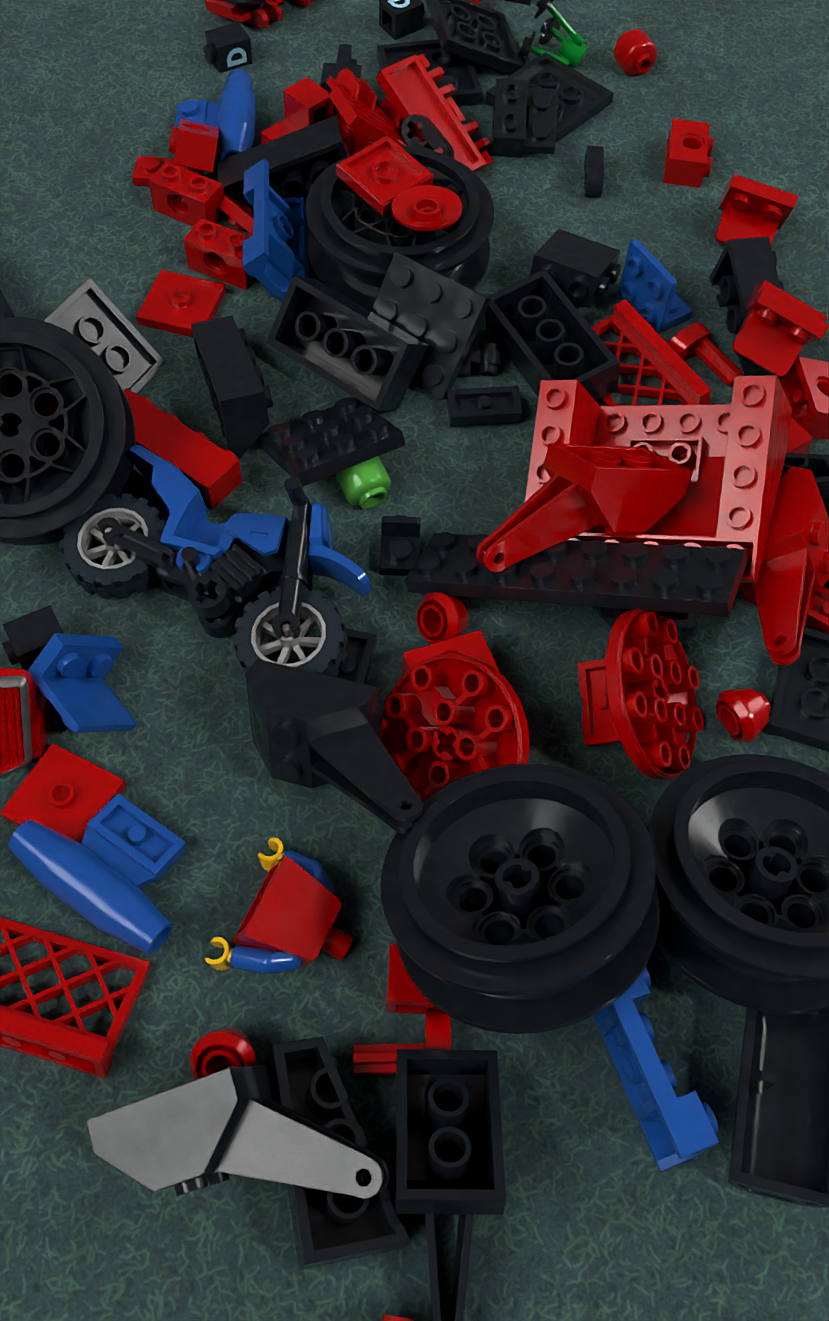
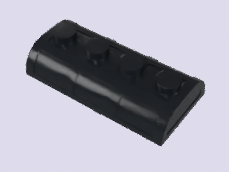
(783, 1109)

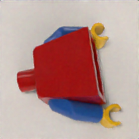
(287, 918)

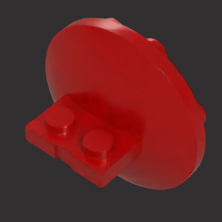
(643, 695)
(452, 721)

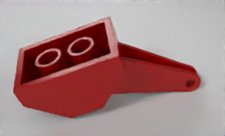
(587, 488)
(791, 565)

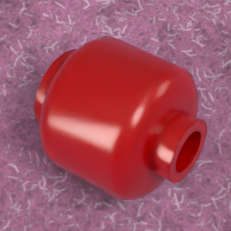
(635, 52)

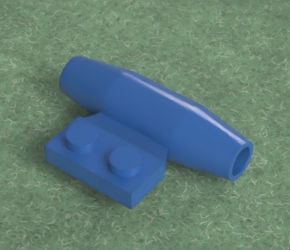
(233, 115)
(105, 871)

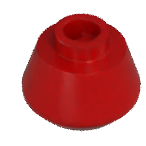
(441, 617)
(743, 713)
(220, 1051)

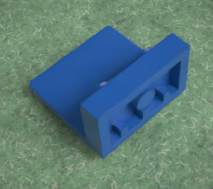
(651, 290)
(71, 678)

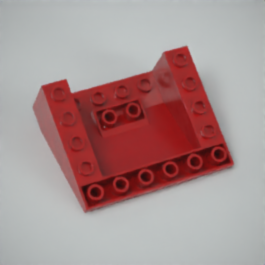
(729, 447)

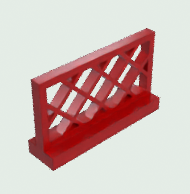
(658, 357)
(54, 1038)

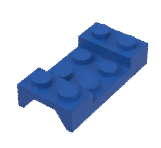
(279, 234)
(672, 1125)

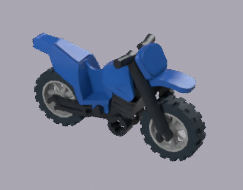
(221, 565)

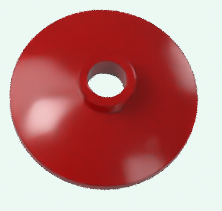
(426, 207)

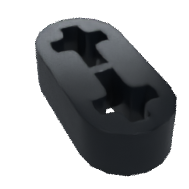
(429, 131)
(593, 171)

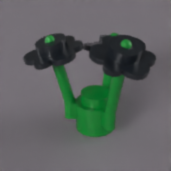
(572, 47)

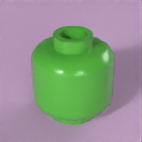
(365, 483)

